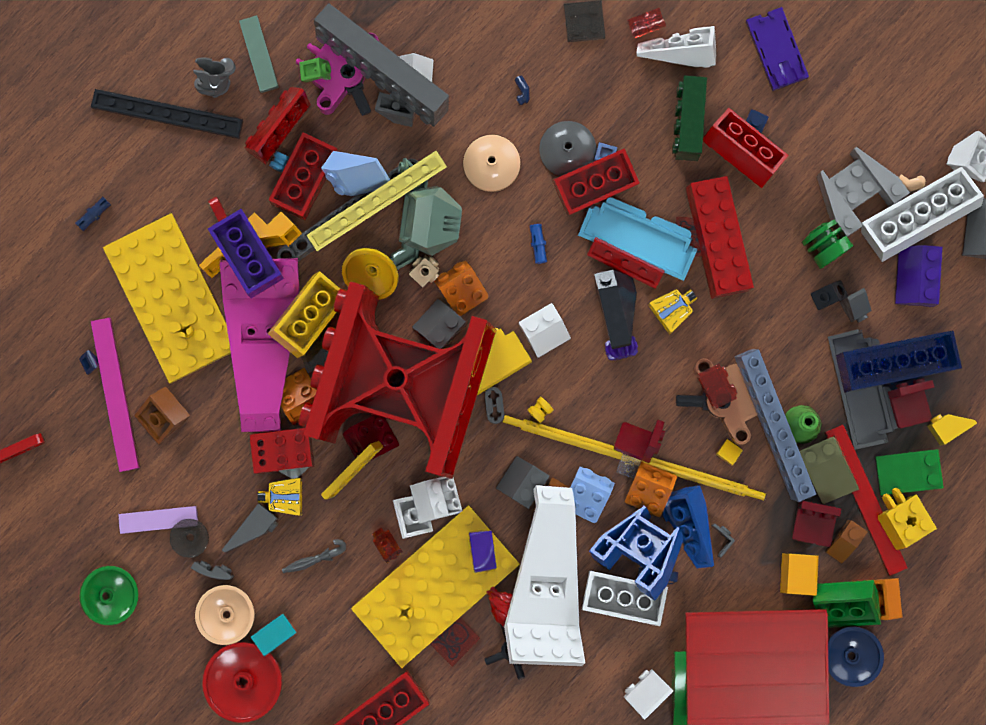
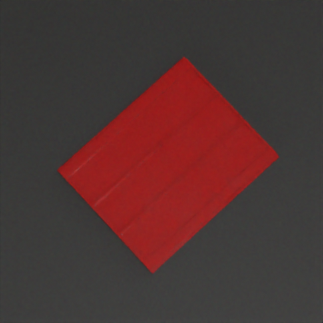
(757, 667)

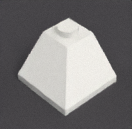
(971, 156)

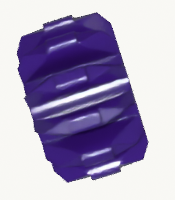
(623, 352)

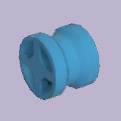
(279, 161)

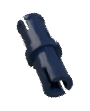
(93, 213)

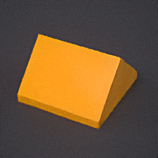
(799, 574)

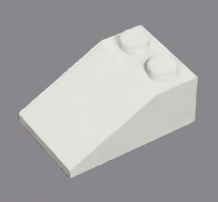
(647, 693)

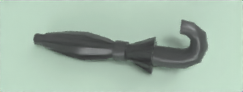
(328, 555)

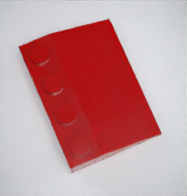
(278, 124)

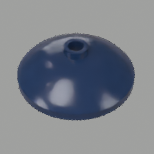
(867, 656)

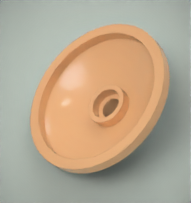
(495, 175)
(211, 618)

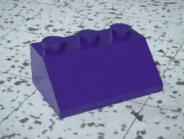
(919, 276)

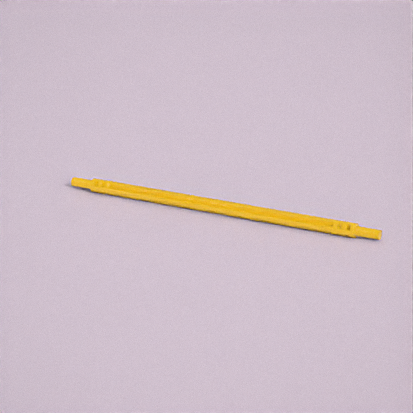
(608, 450)

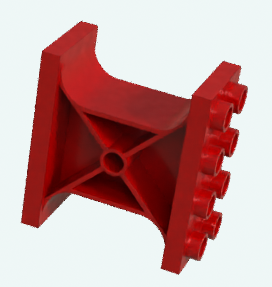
(366, 372)

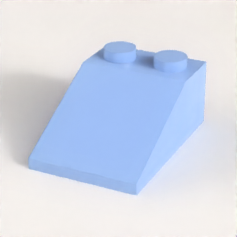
(354, 173)

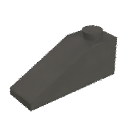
(256, 525)

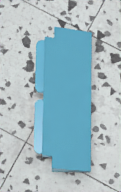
(650, 240)

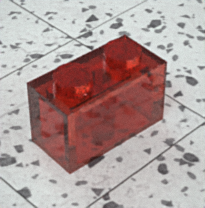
(716, 386)

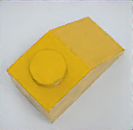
(949, 427)

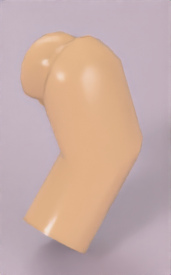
(913, 184)

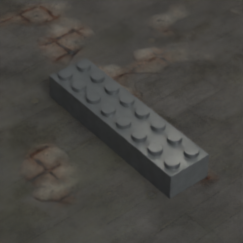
(381, 65)

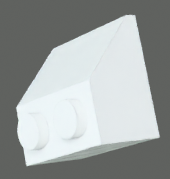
(544, 330)

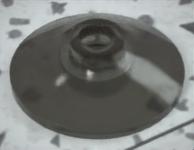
(182, 544)

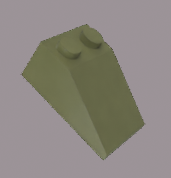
(829, 469)

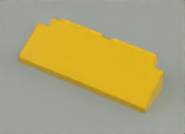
(504, 359)

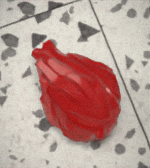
(500, 604)

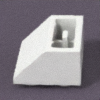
(436, 499)

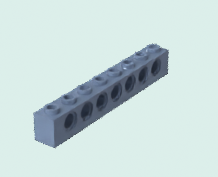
(775, 425)

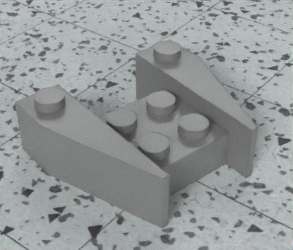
(855, 186)

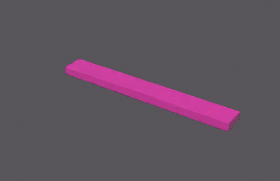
(115, 394)

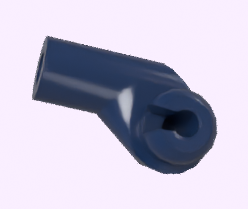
(524, 88)

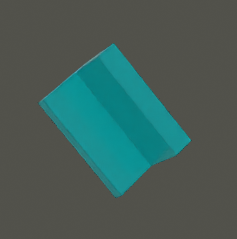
(273, 634)

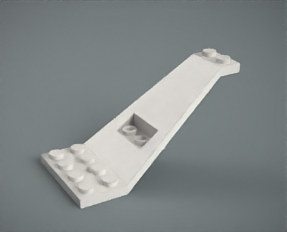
(545, 624)

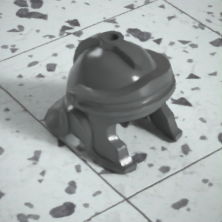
(215, 78)

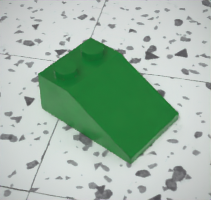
(909, 472)

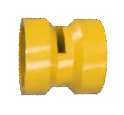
(537, 413)

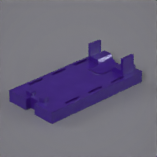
(778, 49)

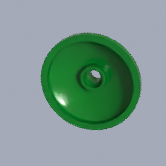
(121, 594)

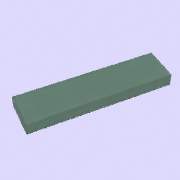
(259, 54)

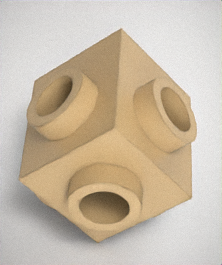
(422, 276)

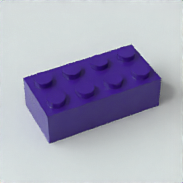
(245, 253)

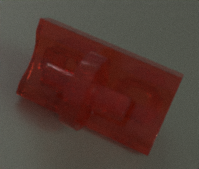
(646, 23)
(386, 544)

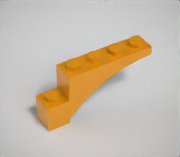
(277, 232)

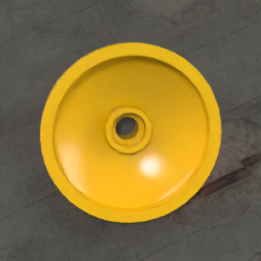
(359, 269)

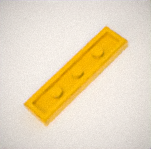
(345, 477)

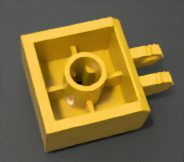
(907, 510)

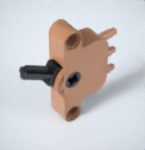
(732, 414)

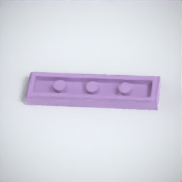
(155, 519)

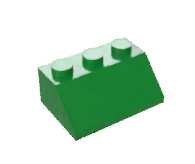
(849, 603)

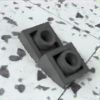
(218, 572)

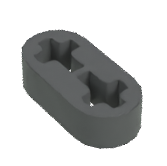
(499, 404)

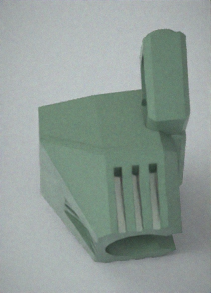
(428, 221)

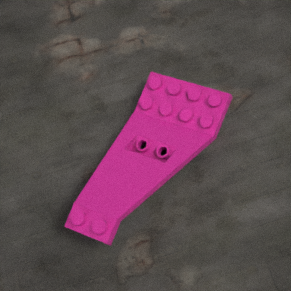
(256, 357)

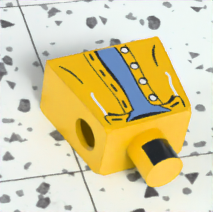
(672, 308)
(283, 496)

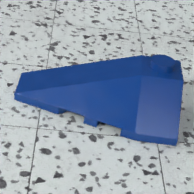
(688, 511)

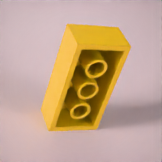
(306, 315)

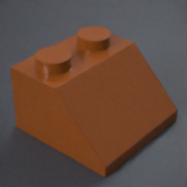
(162, 415)

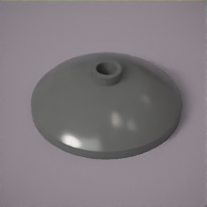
(562, 160)

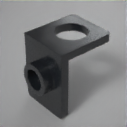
(828, 295)

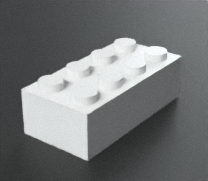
(621, 599)

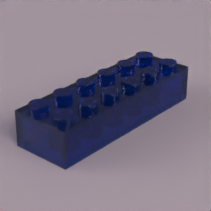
(898, 361)

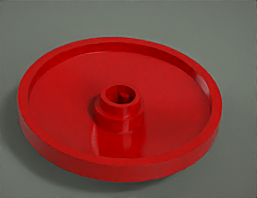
(224, 687)

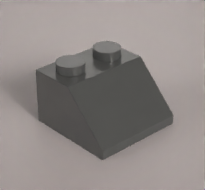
(439, 325)
(521, 480)

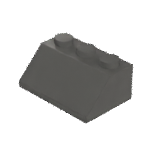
(975, 233)

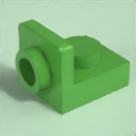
(315, 69)

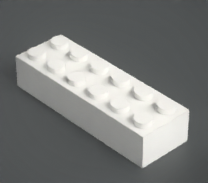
(922, 214)

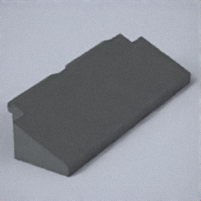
(867, 409)

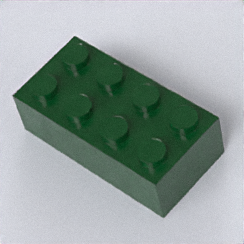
(690, 121)

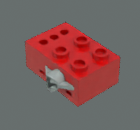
(282, 452)

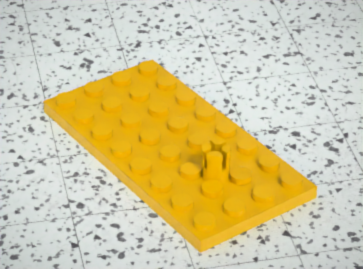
(170, 297)
(431, 589)

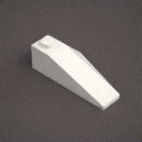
(691, 49)

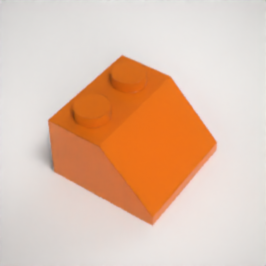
(889, 598)

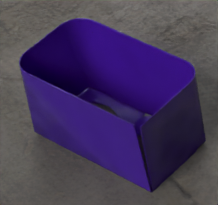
(482, 551)

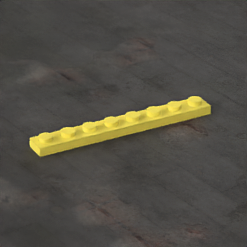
(376, 200)

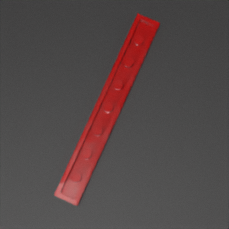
(869, 505)

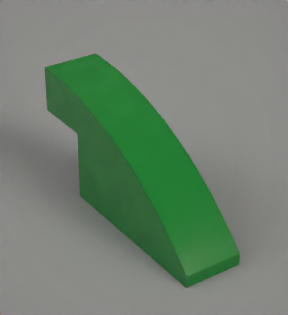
(679, 693)

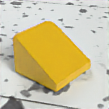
(729, 452)

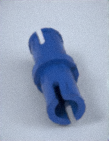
(538, 243)

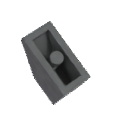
(394, 110)
(856, 306)

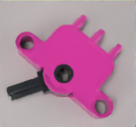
(339, 84)

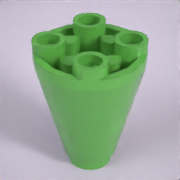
(796, 419)

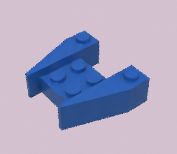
(644, 545)

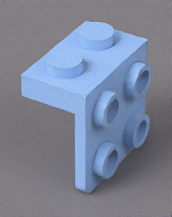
(590, 494)

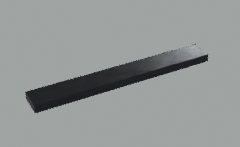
(167, 113)

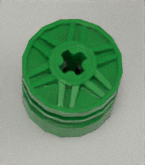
(827, 243)

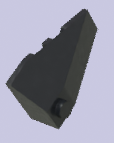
(617, 301)

